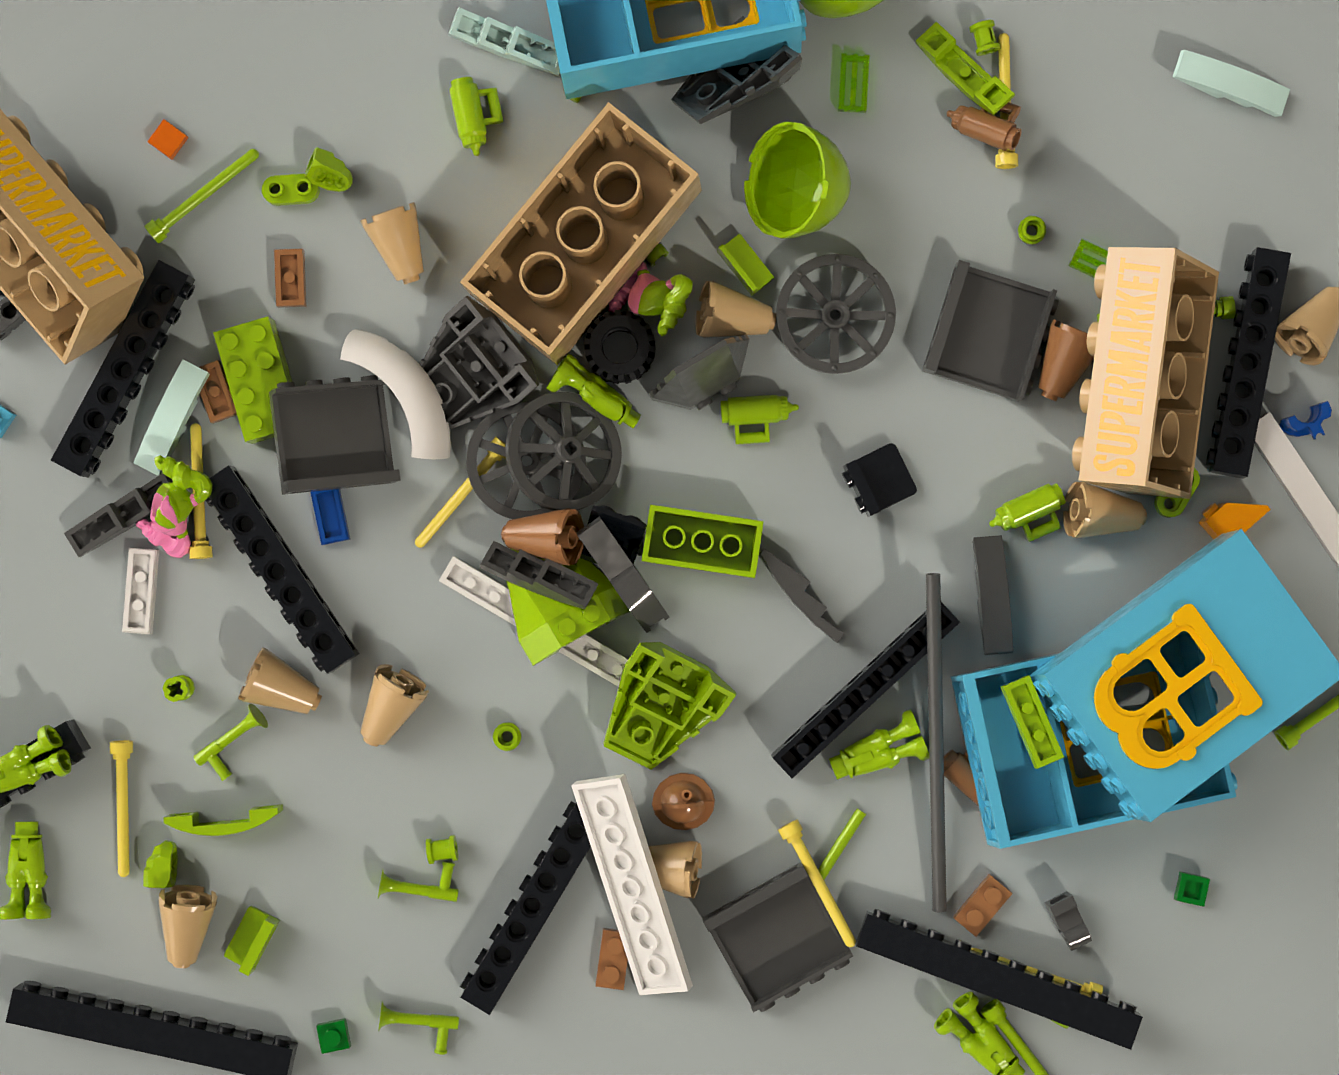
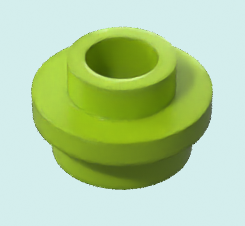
(1038, 224)
(504, 745)

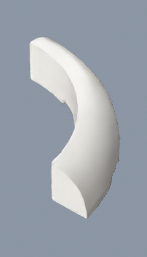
(410, 385)

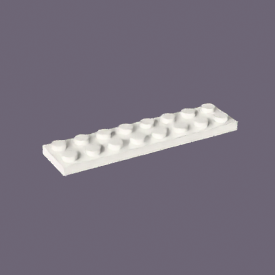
(632, 885)

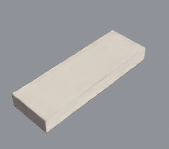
(140, 591)

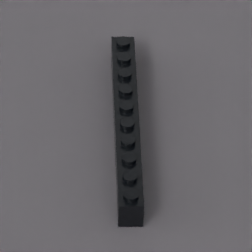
(998, 979)
(150, 1031)

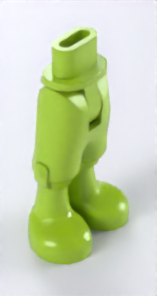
(593, 391)
(874, 751)
(16, 765)
(26, 866)
(985, 1044)

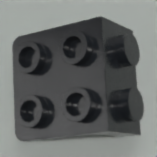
(879, 479)
(625, 529)

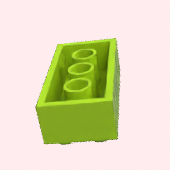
(253, 368)
(702, 541)

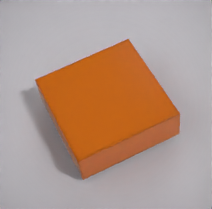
(168, 139)

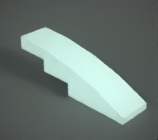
(505, 41)
(1231, 82)
(171, 416)

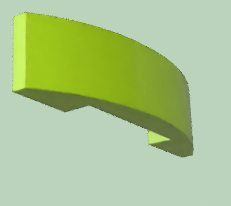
(962, 70)
(190, 823)

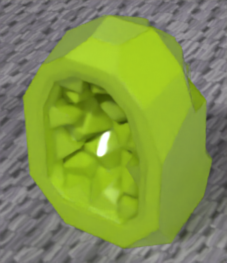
(328, 171)
(161, 866)

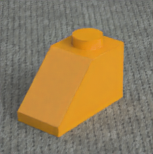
(1231, 517)

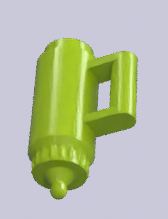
(469, 112)
(755, 410)
(1029, 508)

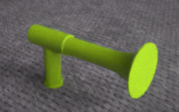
(209, 753)
(440, 892)
(441, 1022)

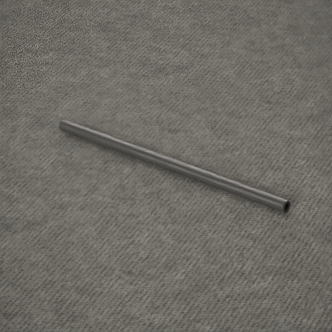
(936, 742)

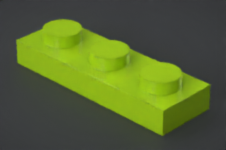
(1032, 722)

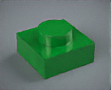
(1191, 889)
(333, 1035)

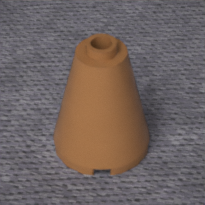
(1064, 360)
(547, 535)

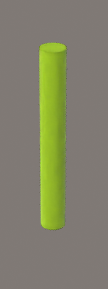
(841, 842)

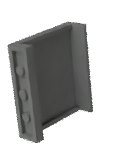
(990, 332)
(332, 435)
(778, 938)

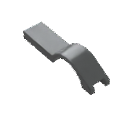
(622, 574)

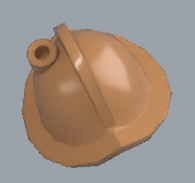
(683, 801)

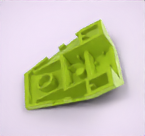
(550, 625)
(663, 703)

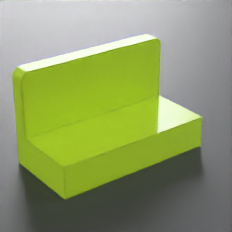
(745, 264)
(251, 939)

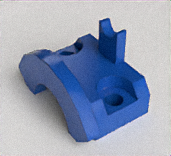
(1294, 427)

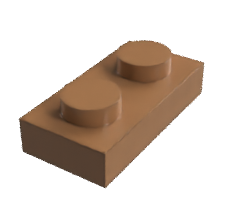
(290, 278)
(217, 394)
(982, 905)
(612, 961)

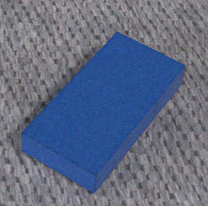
(330, 516)

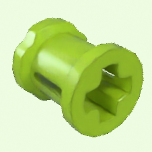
(984, 37)
(170, 691)
(442, 849)

